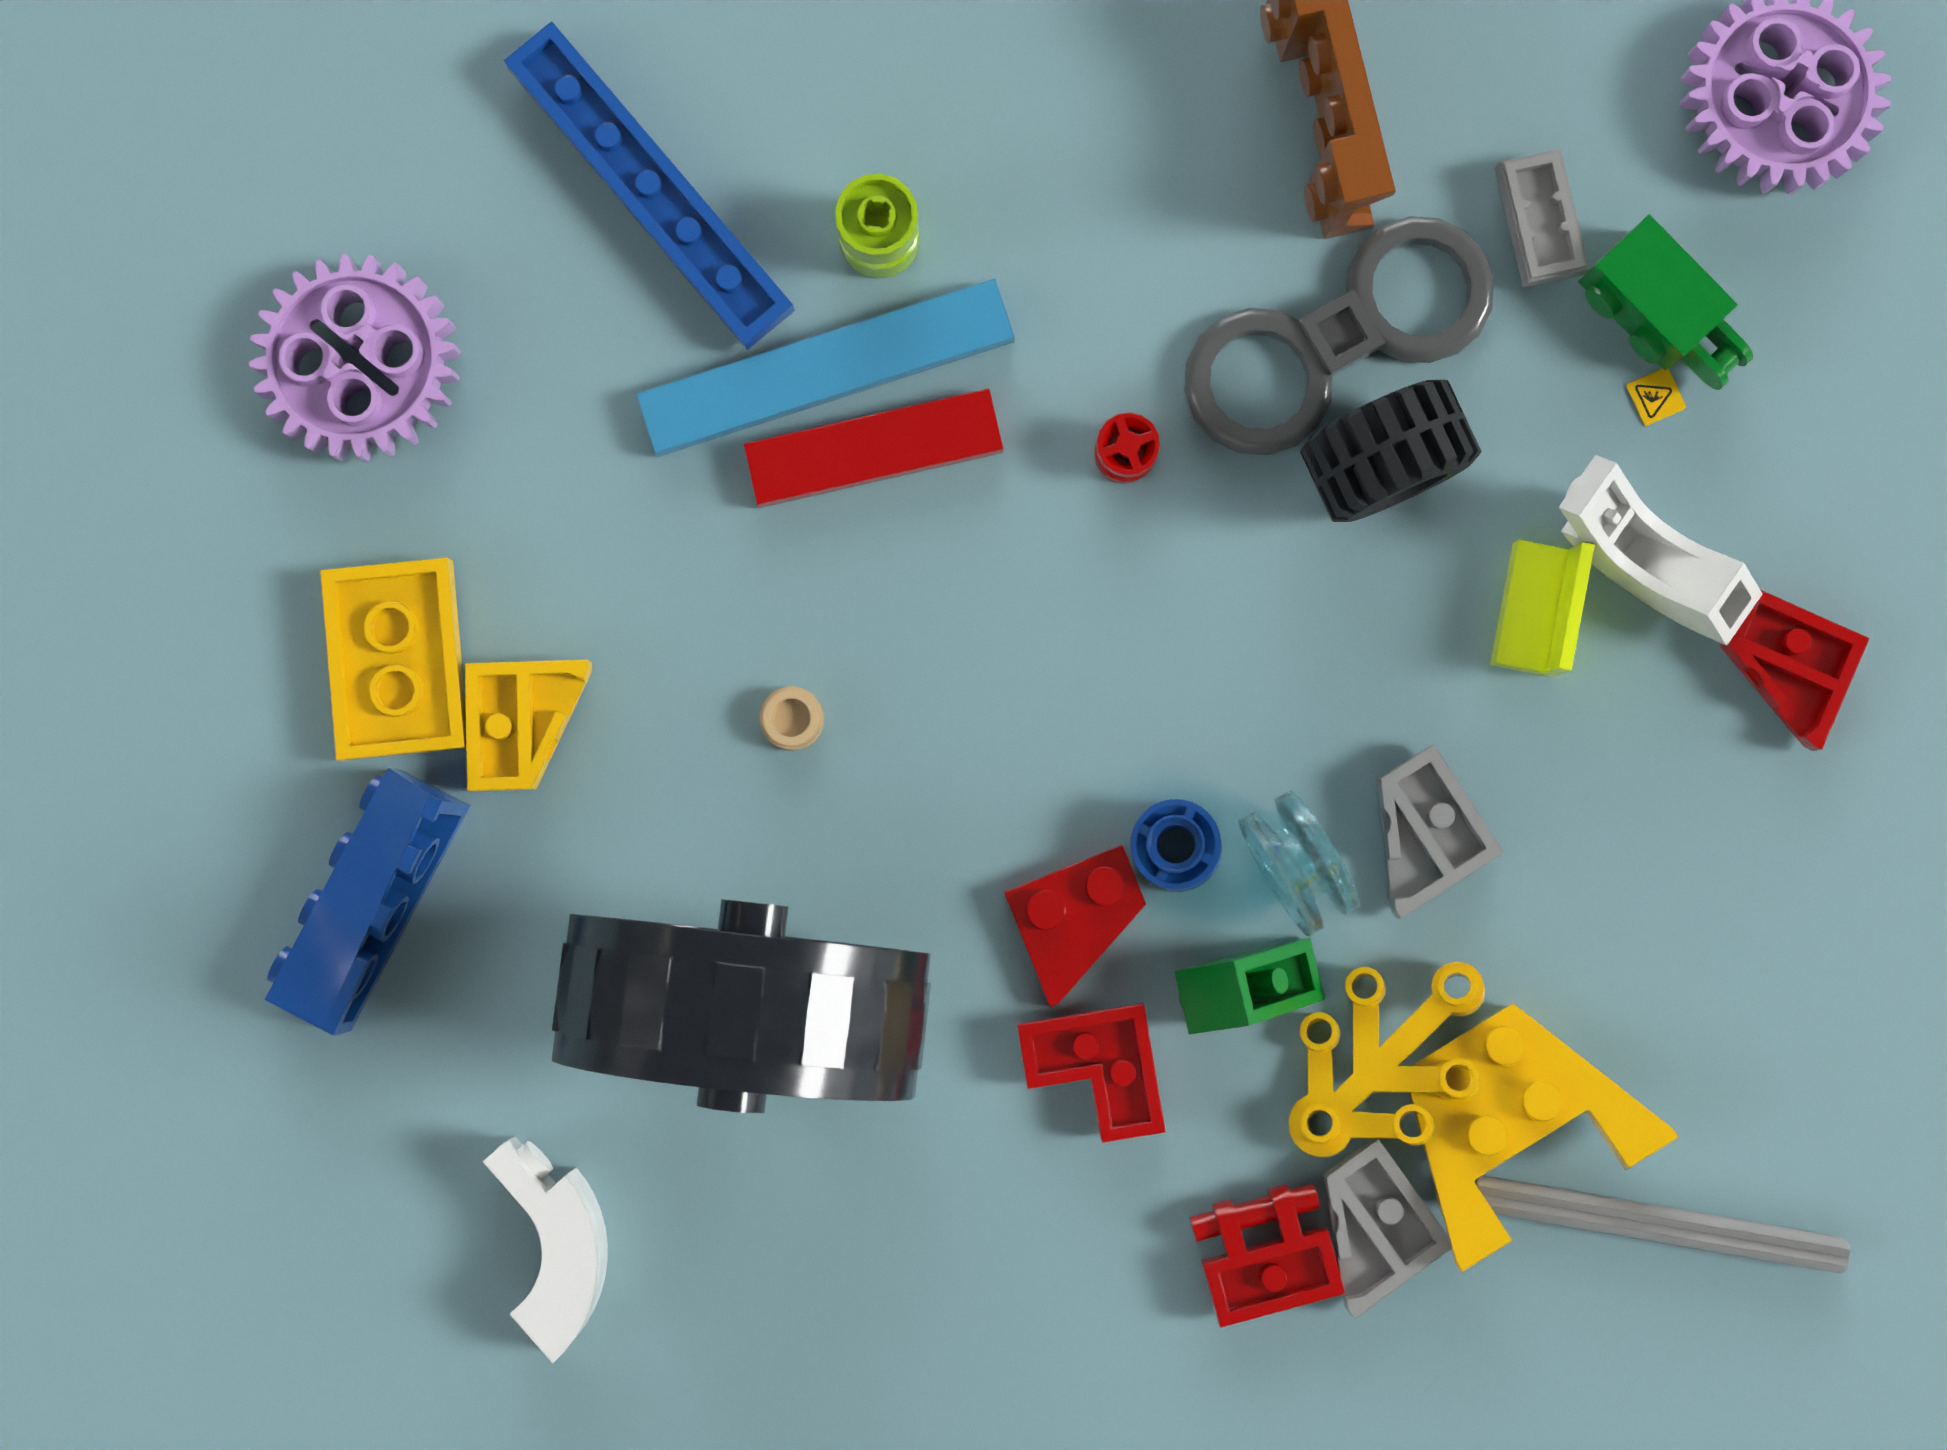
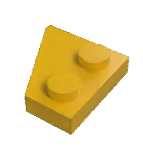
(517, 719)

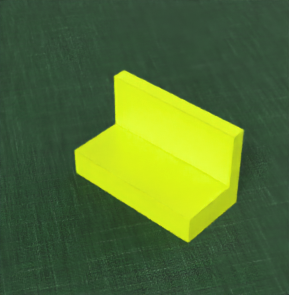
(1542, 608)

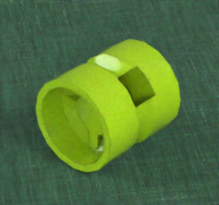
(877, 225)

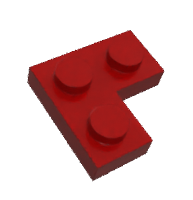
(1112, 1052)

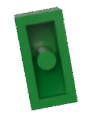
(1249, 986)

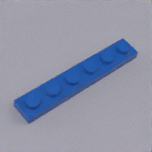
(649, 185)

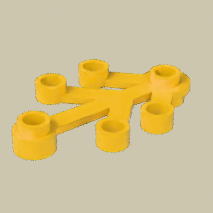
(1378, 1067)

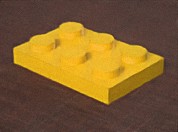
(394, 659)

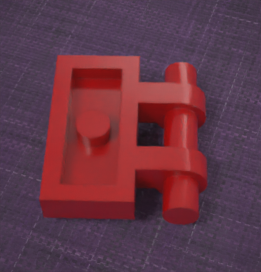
(1271, 1274)

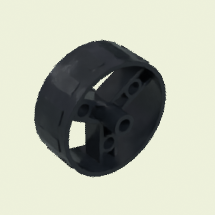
(740, 1009)

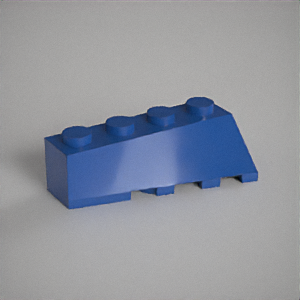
(365, 902)

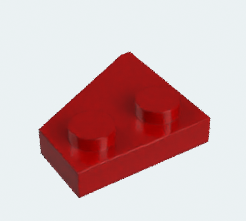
(1797, 664)
(1075, 917)

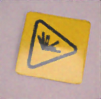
(1656, 396)

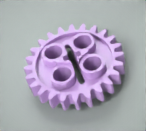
(1765, 142)
(319, 400)

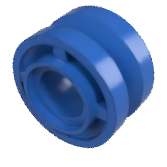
(1176, 815)

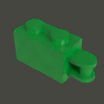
(1666, 304)

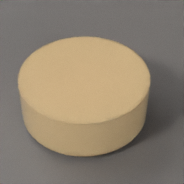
(791, 718)

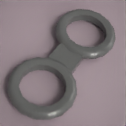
(1339, 335)

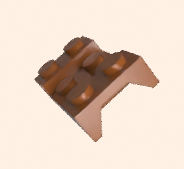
(1347, 133)

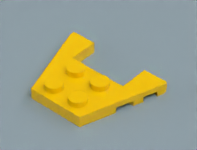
(1524, 1093)

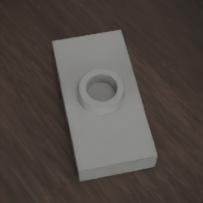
(1541, 218)

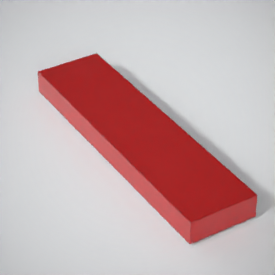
(873, 448)

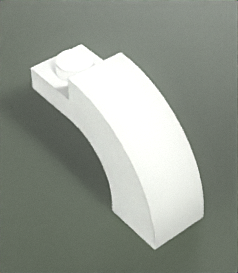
(571, 1245)

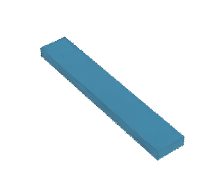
(825, 367)

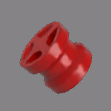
(1125, 436)

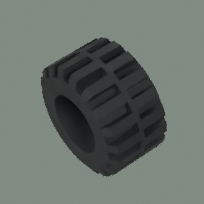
(1390, 450)

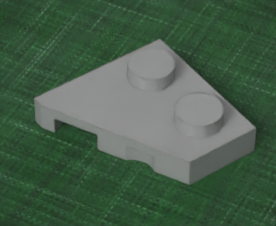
(1429, 831)
(1378, 1226)

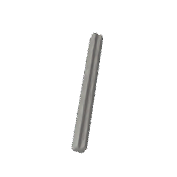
(1665, 1224)

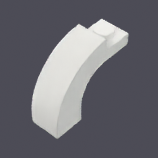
(1654, 560)

